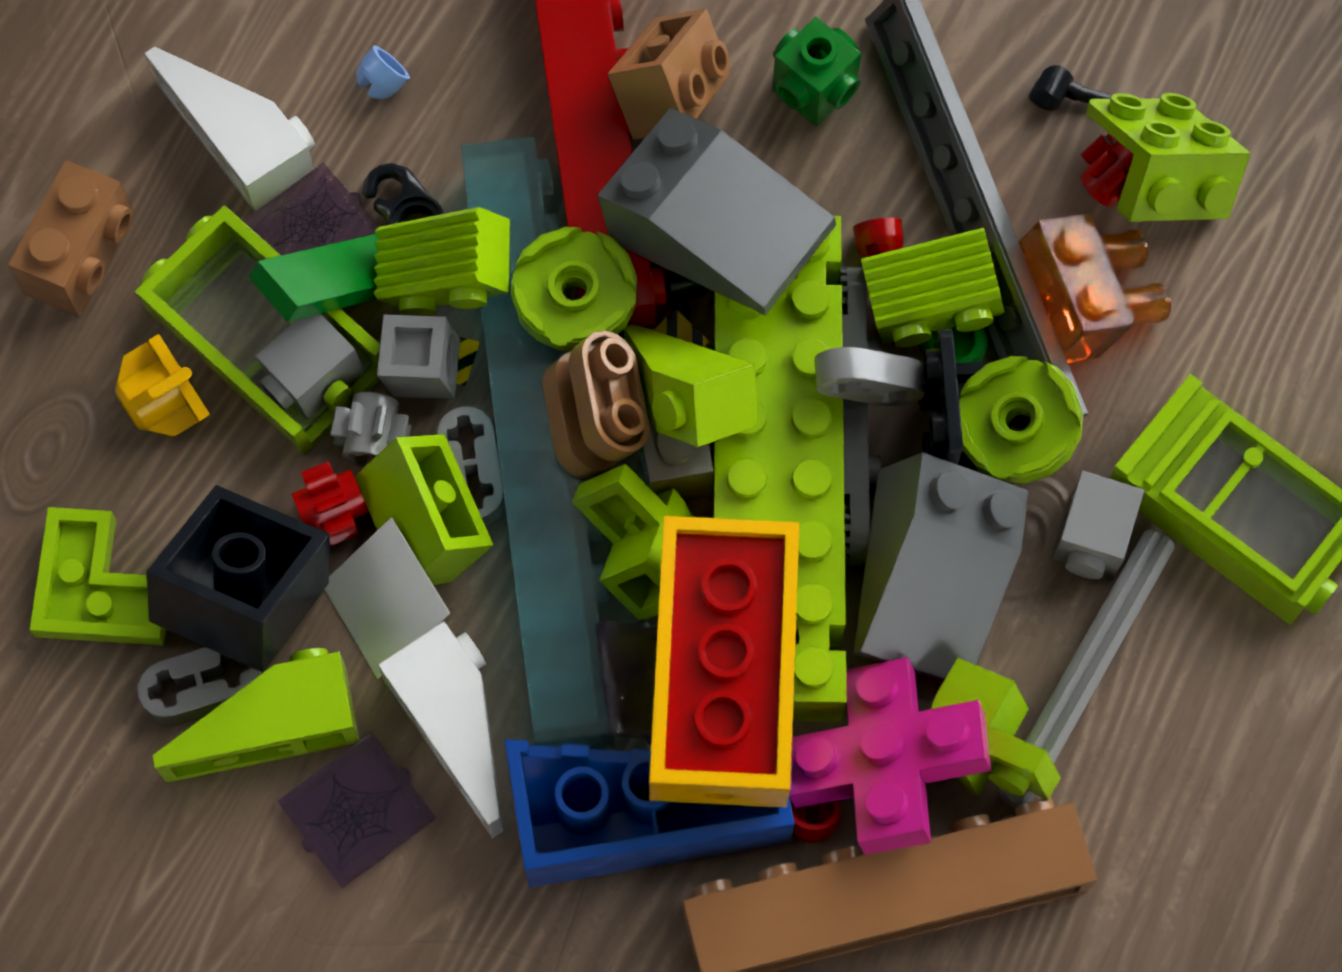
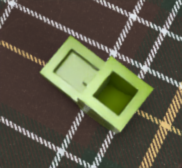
(634, 524)
(1014, 762)

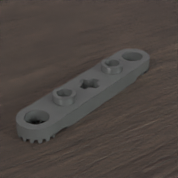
(859, 466)

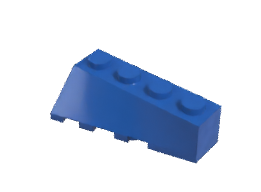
(594, 817)

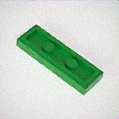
(319, 278)

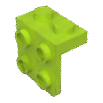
(1180, 159)

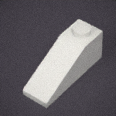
(239, 128)
(446, 701)

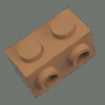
(670, 65)
(72, 238)

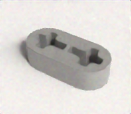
(869, 376)
(486, 461)
(188, 670)

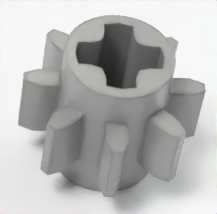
(367, 426)

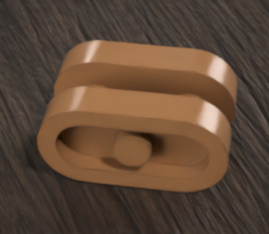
(595, 405)

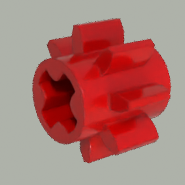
(1107, 169)
(330, 502)

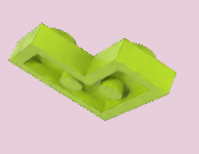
(78, 594)

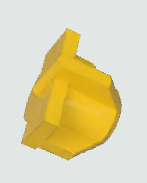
(158, 390)

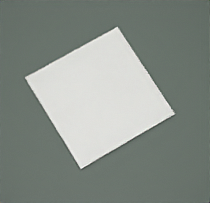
(385, 596)

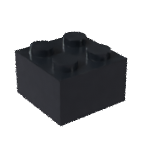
(238, 578)

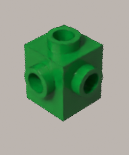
(816, 70)

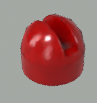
(878, 236)
(826, 822)

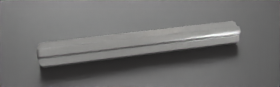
(1097, 649)

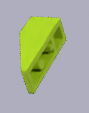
(693, 389)
(277, 716)

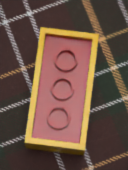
(725, 662)

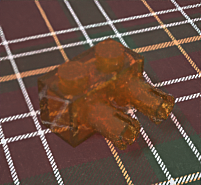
(1080, 287)

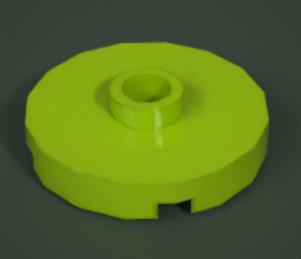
(570, 260)
(1012, 389)

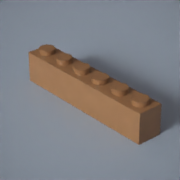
(889, 894)

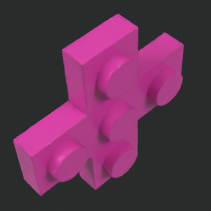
(888, 755)

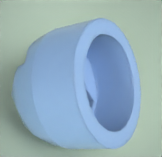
(383, 72)

